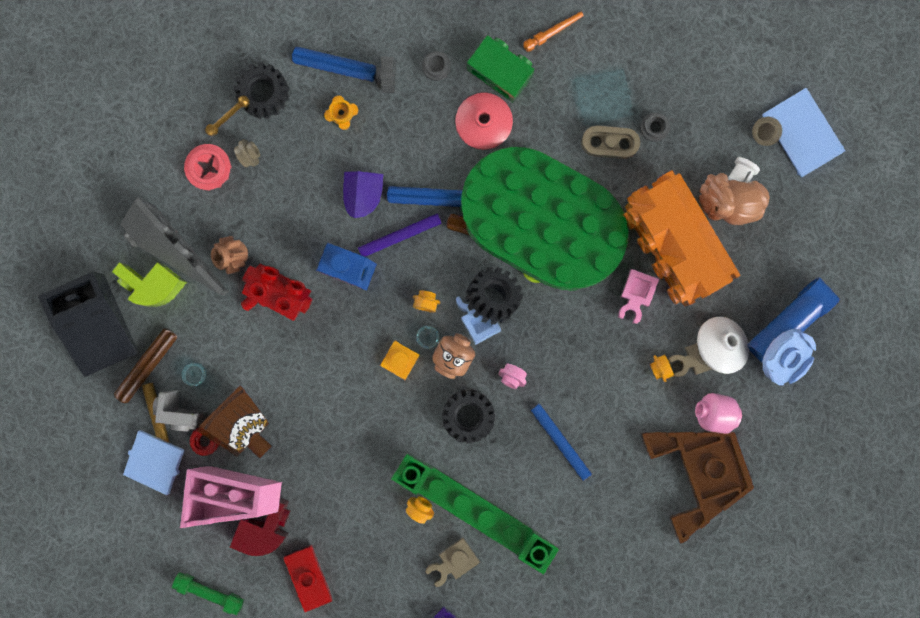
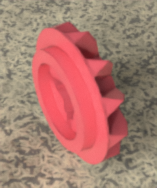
(204, 154)

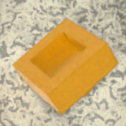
(400, 360)

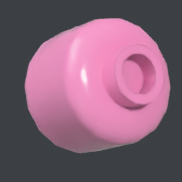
(718, 413)

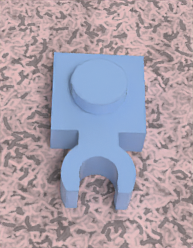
(477, 330)

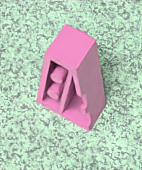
(225, 496)

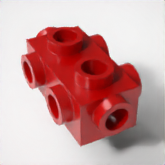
(275, 291)

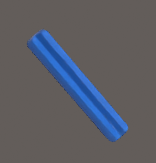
(334, 64)
(424, 196)

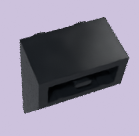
(89, 322)

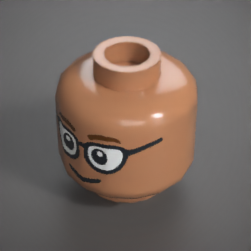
(453, 356)

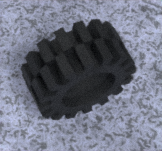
(262, 73)
(501, 283)
(474, 433)

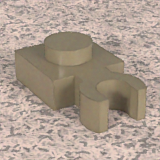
(692, 360)
(456, 560)

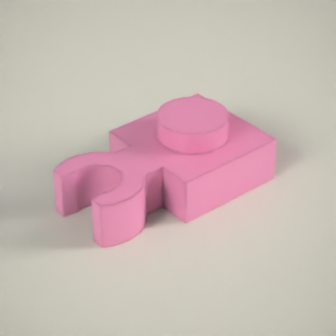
(638, 291)

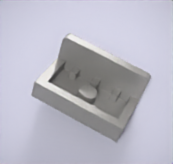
(167, 412)

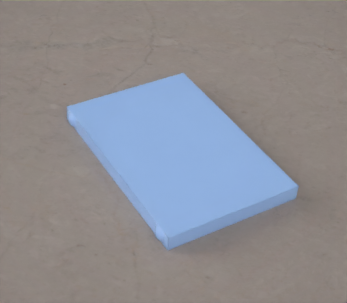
(805, 133)

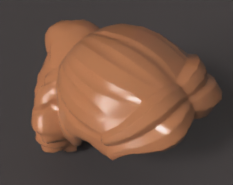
(733, 200)

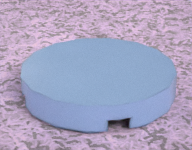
(789, 357)

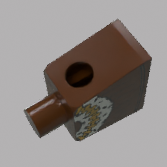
(237, 425)

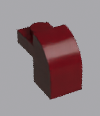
(261, 538)

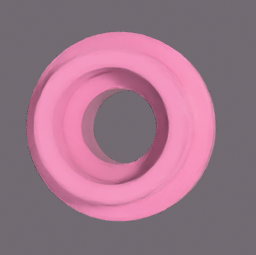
(513, 376)

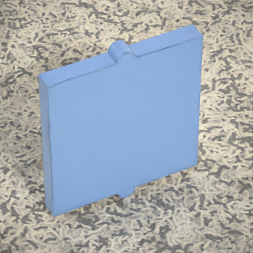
(153, 462)

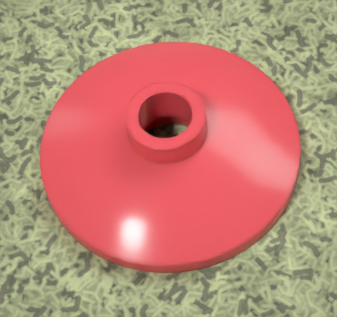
(484, 135)

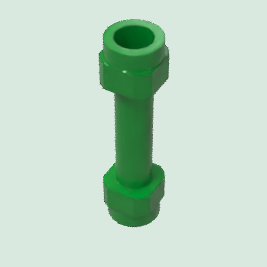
(184, 583)

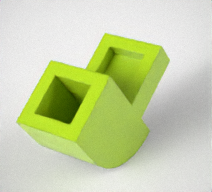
(155, 289)

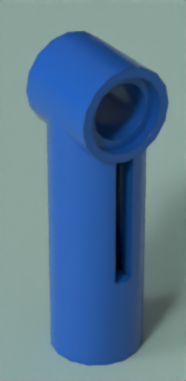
(810, 304)

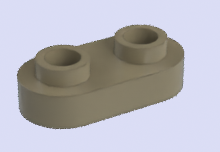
(610, 141)

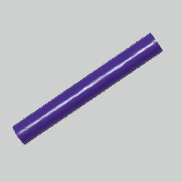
(399, 235)

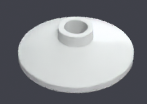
(715, 348)

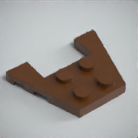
(713, 469)

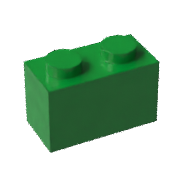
(500, 68)

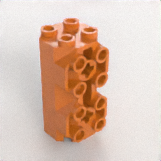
(680, 239)

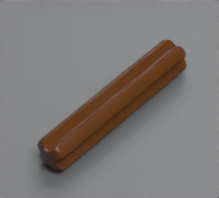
(145, 365)

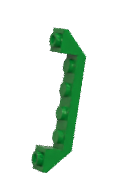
(476, 511)

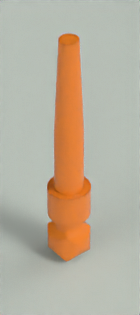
(541, 37)

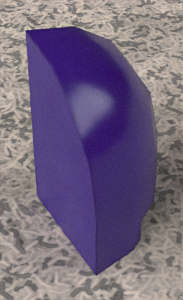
(361, 192)

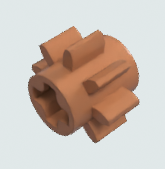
(229, 254)

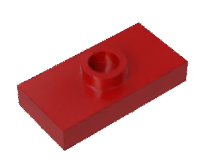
(308, 578)

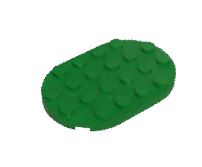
(544, 218)

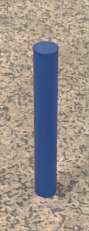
(561, 442)

